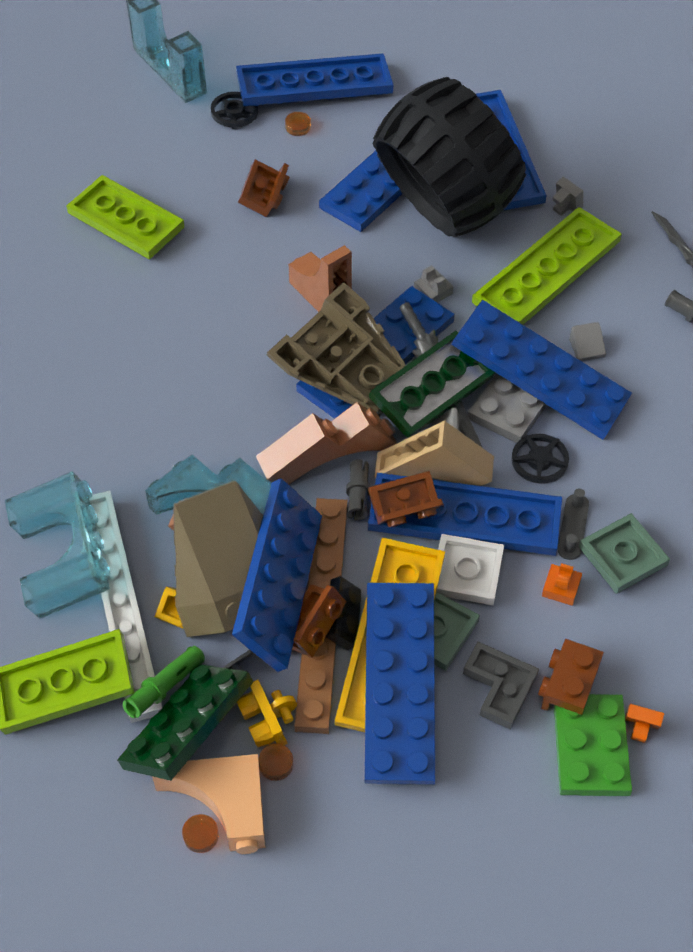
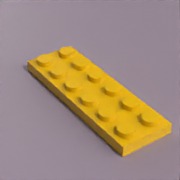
(394, 564)

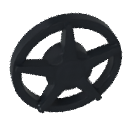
(232, 109)
(540, 458)

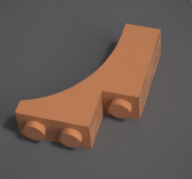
(320, 441)

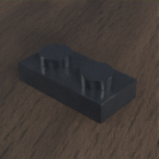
(346, 625)

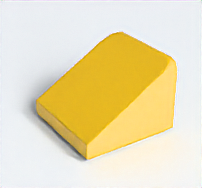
(166, 609)

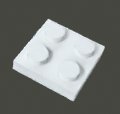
(469, 569)

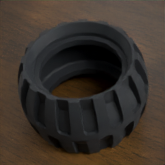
(450, 156)

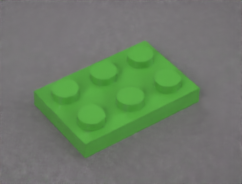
(593, 748)

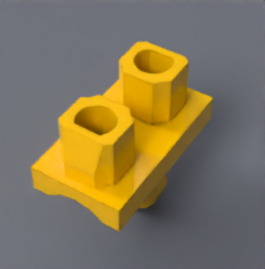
(257, 702)

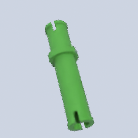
(154, 689)

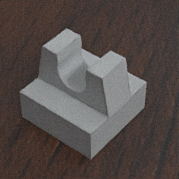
(567, 196)
(434, 284)

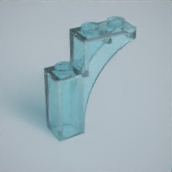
(193, 477)

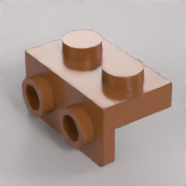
(263, 187)
(404, 498)
(316, 617)
(572, 676)

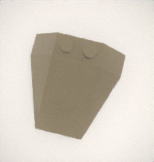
(340, 350)
(213, 556)

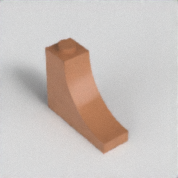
(320, 277)

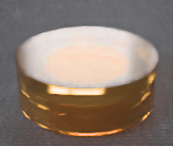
(297, 123)
(275, 762)
(200, 833)

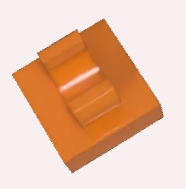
(562, 584)
(643, 719)

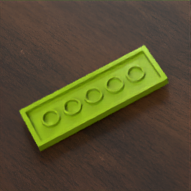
(549, 266)

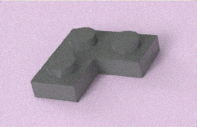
(508, 679)

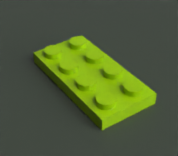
(125, 216)
(64, 681)

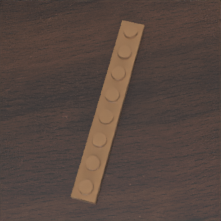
(317, 673)

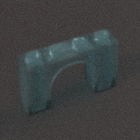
(174, 60)
(82, 569)

